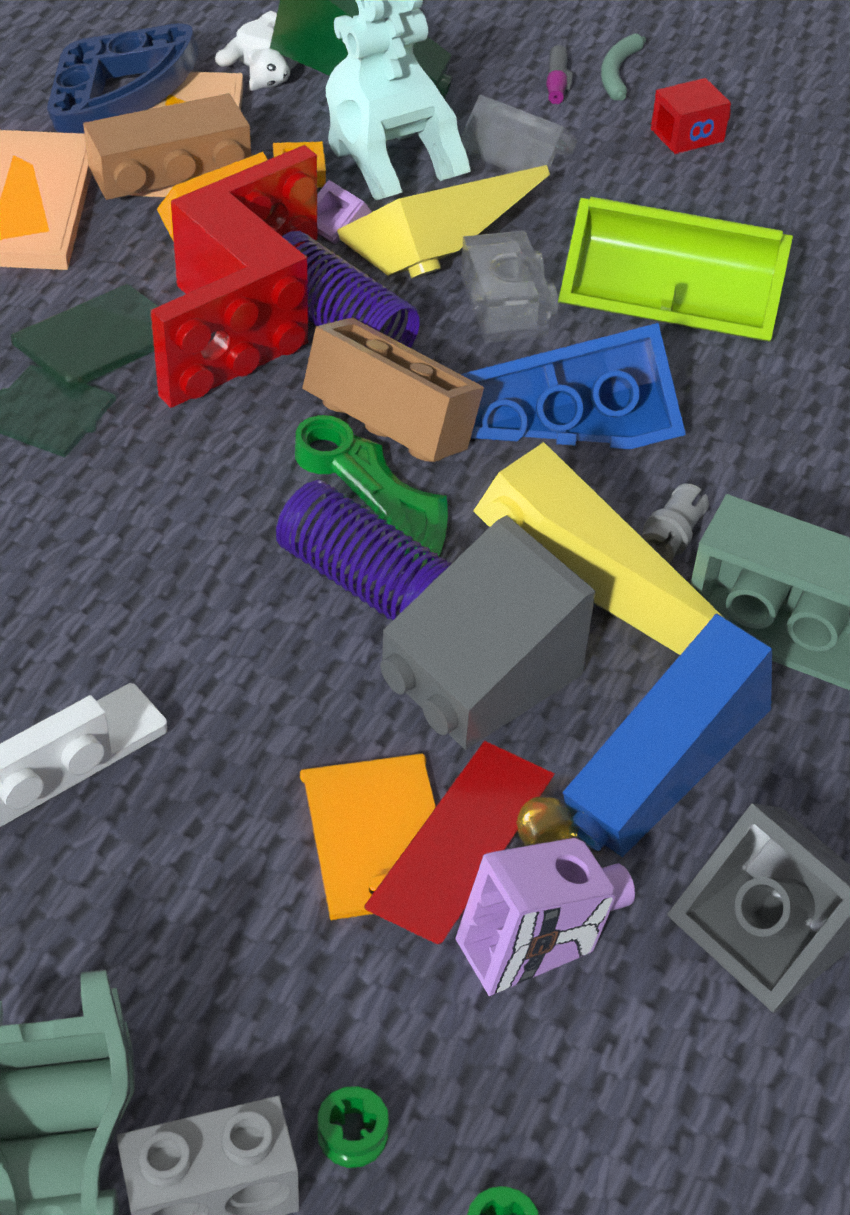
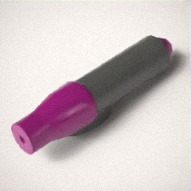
(558, 77)

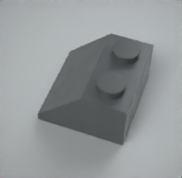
(770, 905)

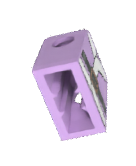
(538, 910)

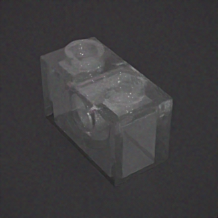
(507, 286)

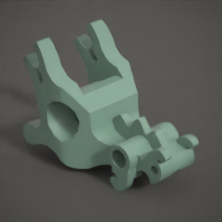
(63, 1104)

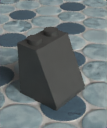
(490, 635)

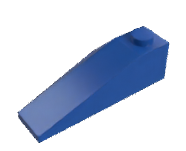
(589, 391)

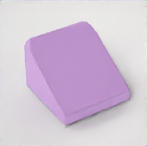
(336, 209)

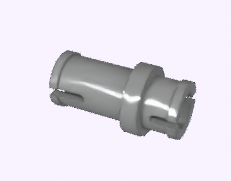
(671, 528)

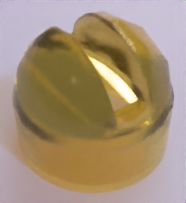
(545, 821)

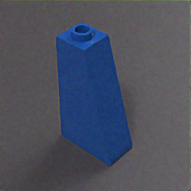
(672, 737)

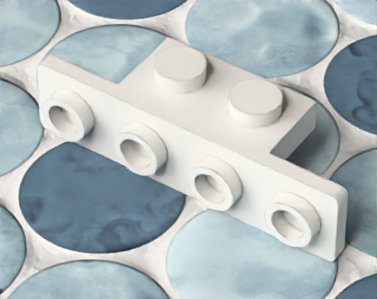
(74, 747)

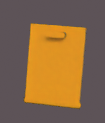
(364, 822)

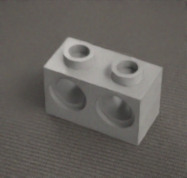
(213, 1164)

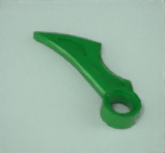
(364, 470)

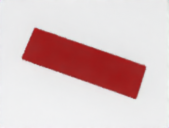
(440, 864)

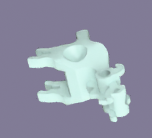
(387, 95)

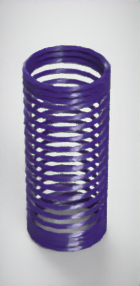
(384, 311)
(415, 585)

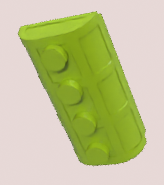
(676, 268)

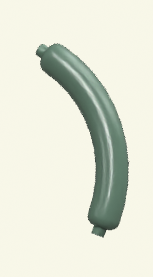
(611, 64)

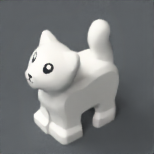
(251, 47)

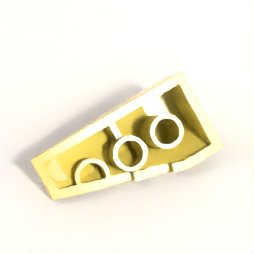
(431, 225)
(597, 546)

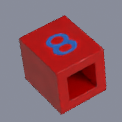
(690, 115)

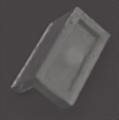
(513, 137)

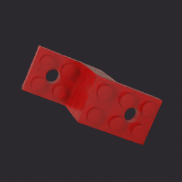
(237, 276)

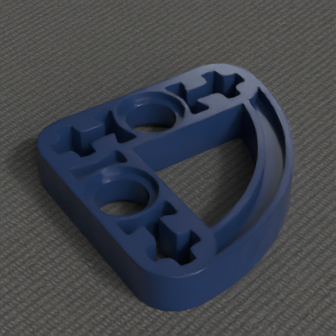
(161, 53)

